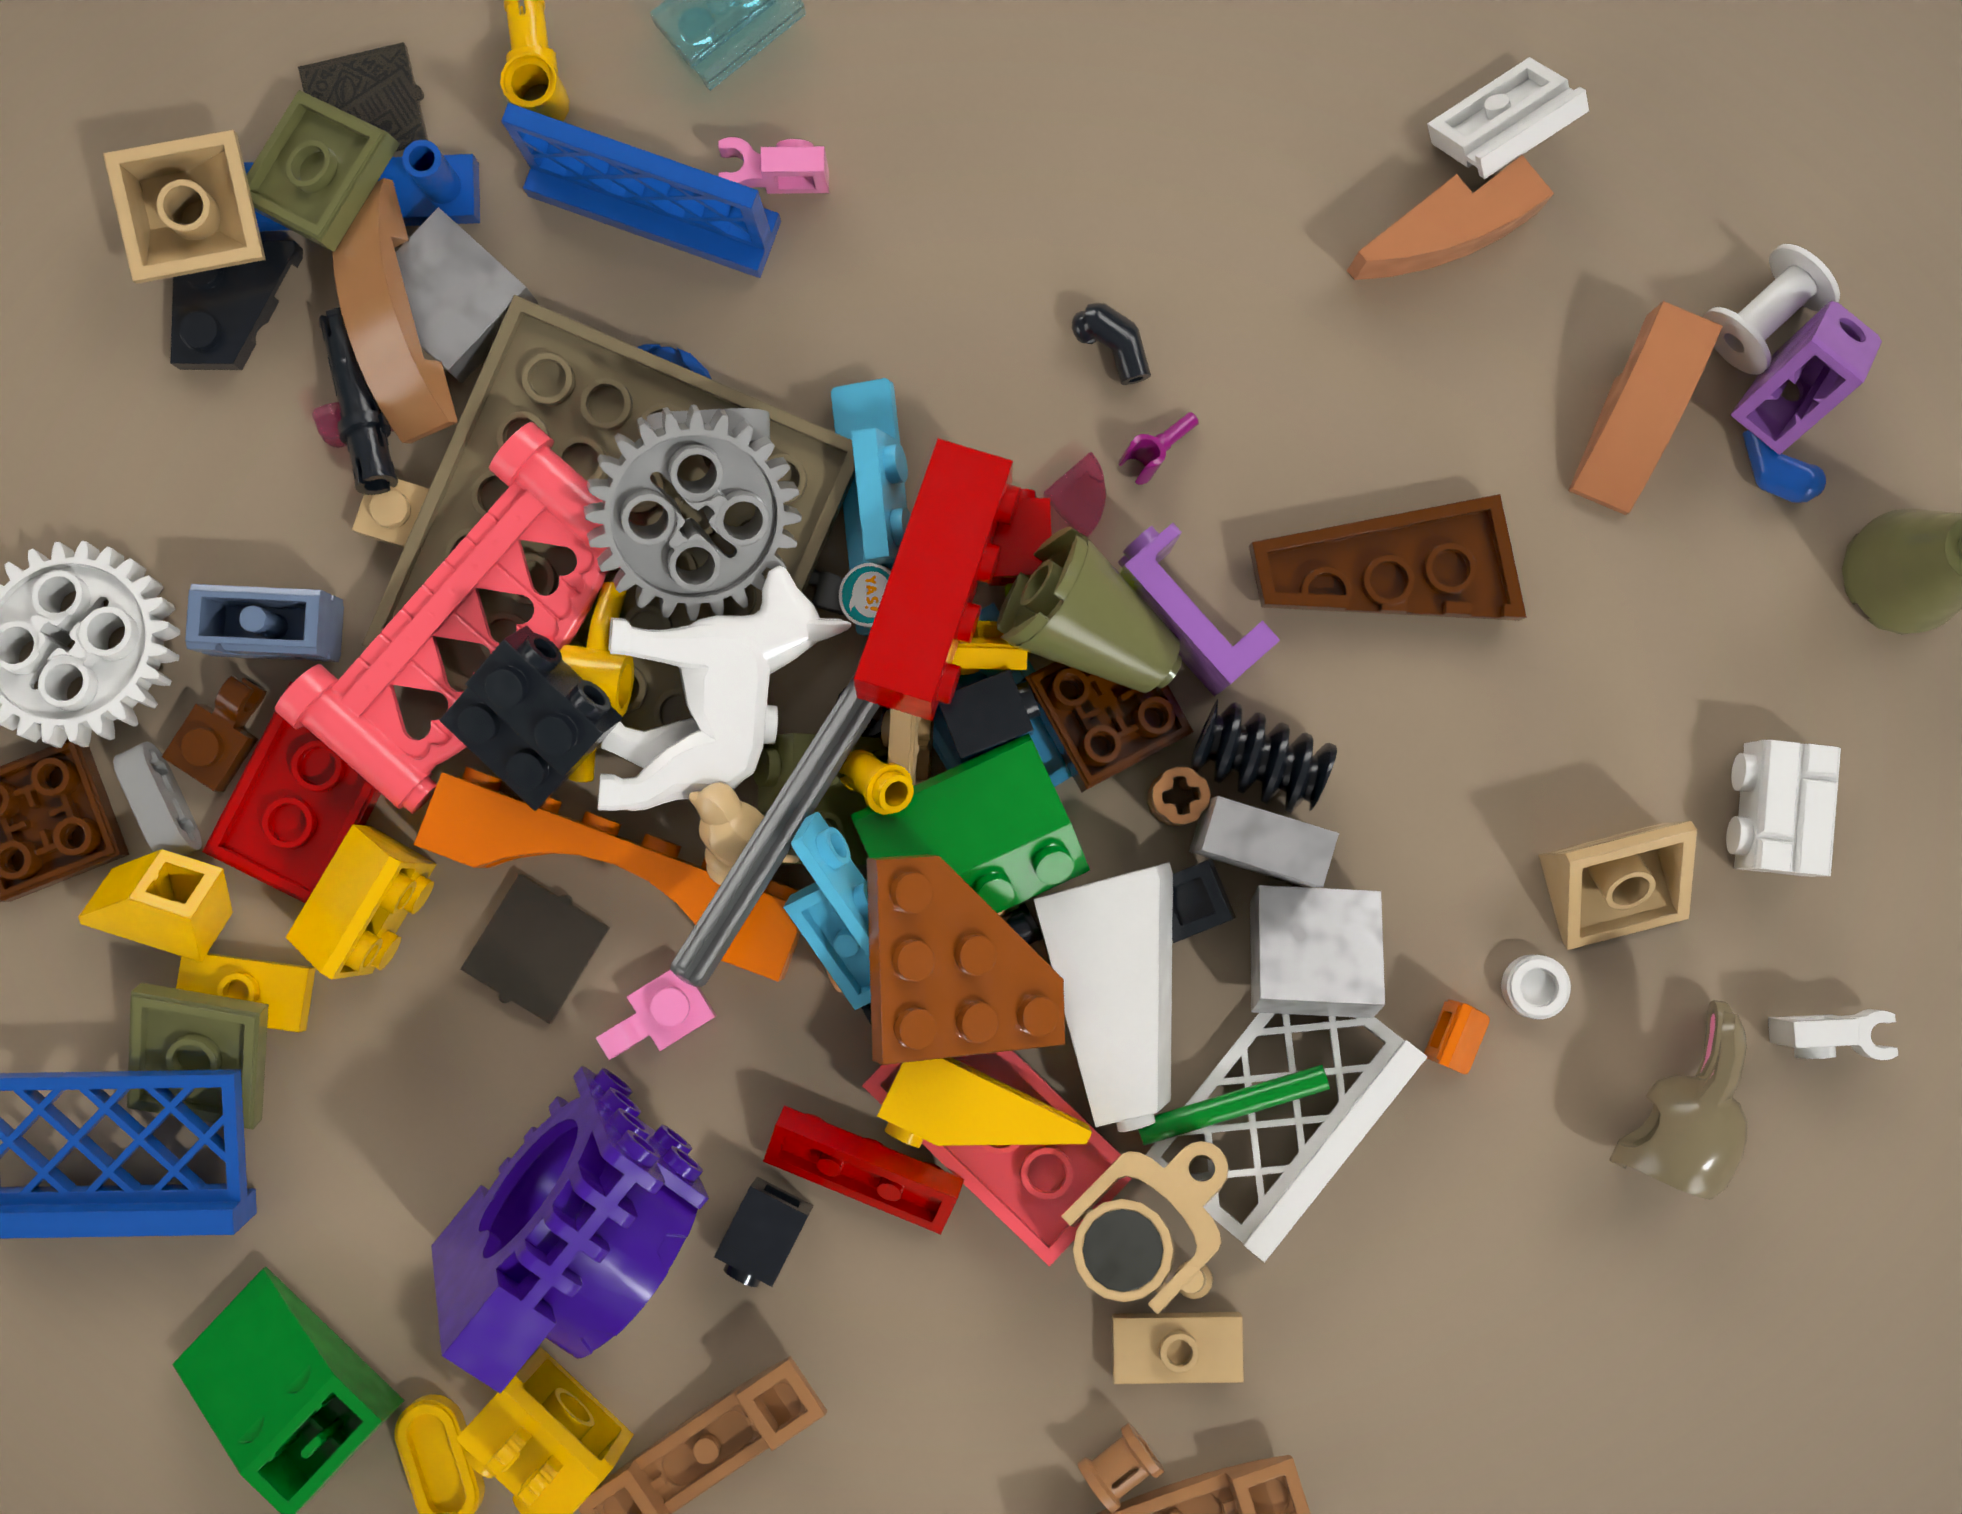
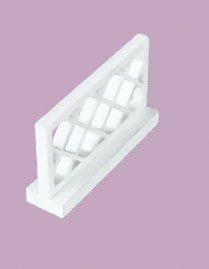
(1329, 1144)

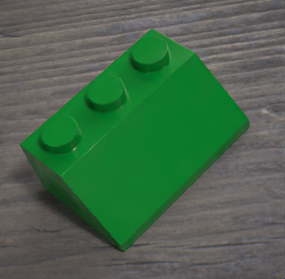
(989, 822)

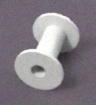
(1798, 282)

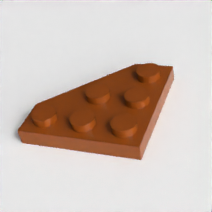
(951, 969)

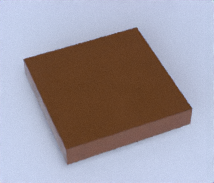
(1102, 723)
(54, 820)

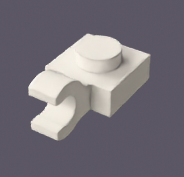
(1820, 1034)

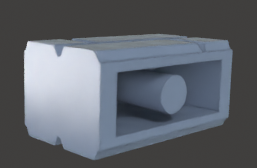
(264, 623)

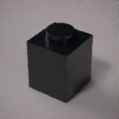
(989, 714)
(762, 1234)

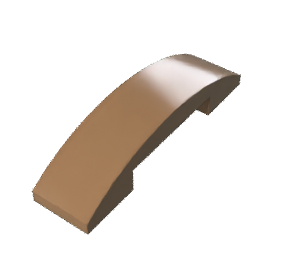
(381, 323)
(711, 1444)
(1245, 1488)

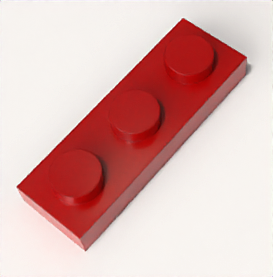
(863, 1169)

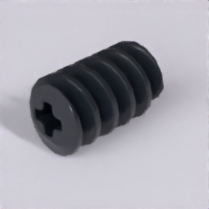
(1263, 756)

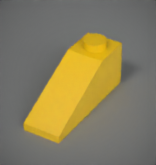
(963, 1106)

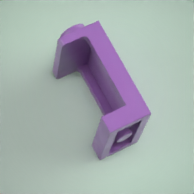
(1201, 644)

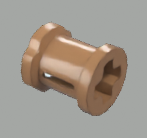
(1188, 781)
(1120, 1468)

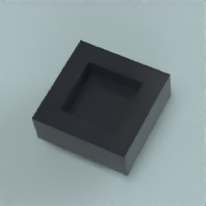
(1198, 901)

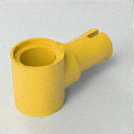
(532, 61)

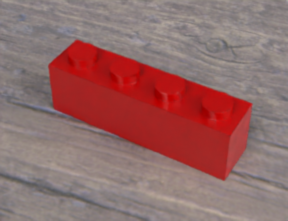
(935, 581)

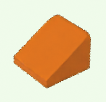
(1457, 1036)

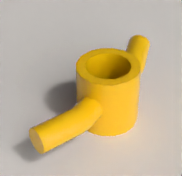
(595, 664)

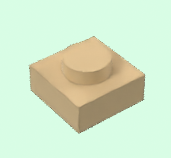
(390, 514)

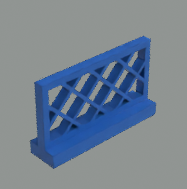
(643, 192)
(129, 1206)

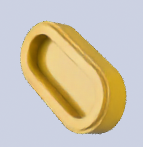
(434, 1460)

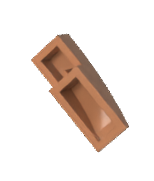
(1454, 223)
(1644, 406)

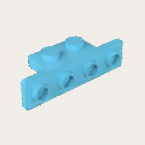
(876, 499)
(834, 908)

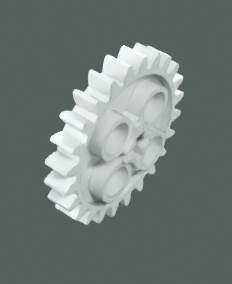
(111, 677)

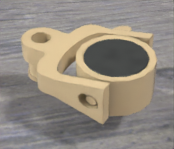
(1128, 1249)

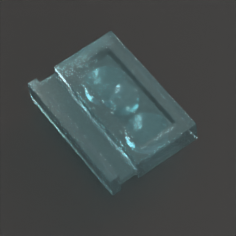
(723, 34)

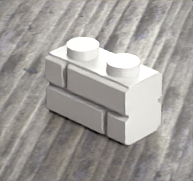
(1784, 808)

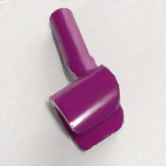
(1152, 450)

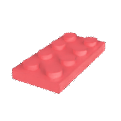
(1023, 1183)

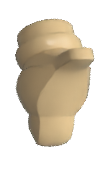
(726, 828)

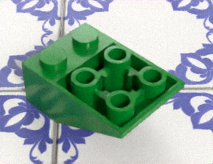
(283, 1392)

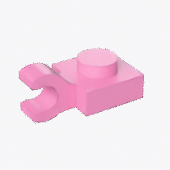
(782, 169)
(664, 1010)

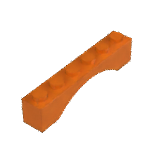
(488, 828)

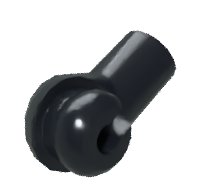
(1119, 334)

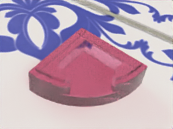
(1080, 495)

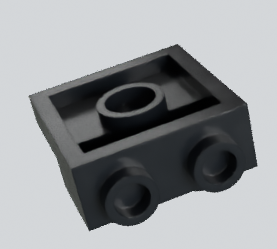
(530, 716)

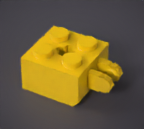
(545, 1439)

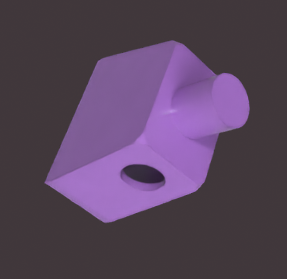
(1824, 361)

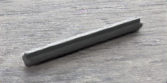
(772, 839)

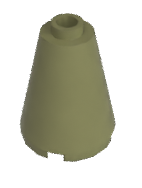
(1906, 570)
(1088, 617)

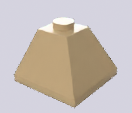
(184, 206)

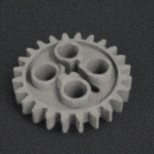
(735, 475)

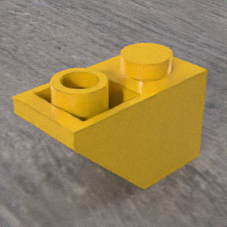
(162, 903)

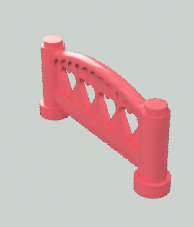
(361, 711)

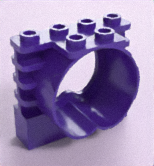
(565, 1234)

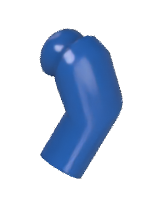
(1783, 474)

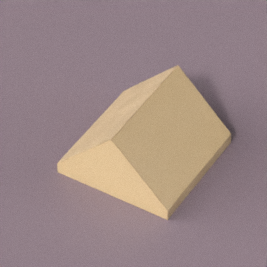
(1621, 882)

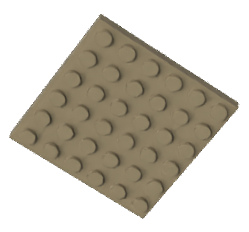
(582, 394)

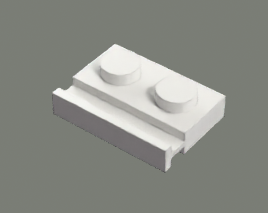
(1507, 117)

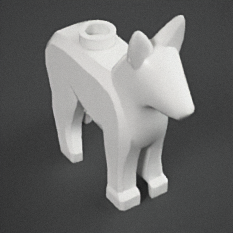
(725, 687)

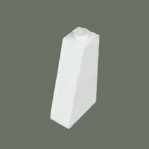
(1117, 974)

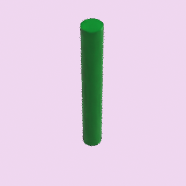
(1235, 1104)

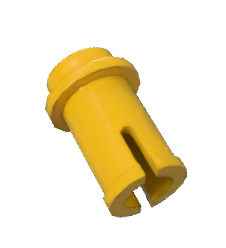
(884, 785)

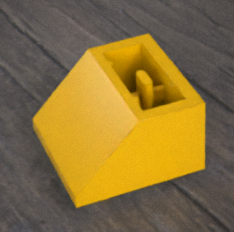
(361, 904)

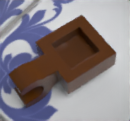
(213, 741)

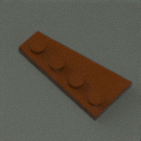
(1407, 563)

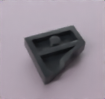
(225, 307)

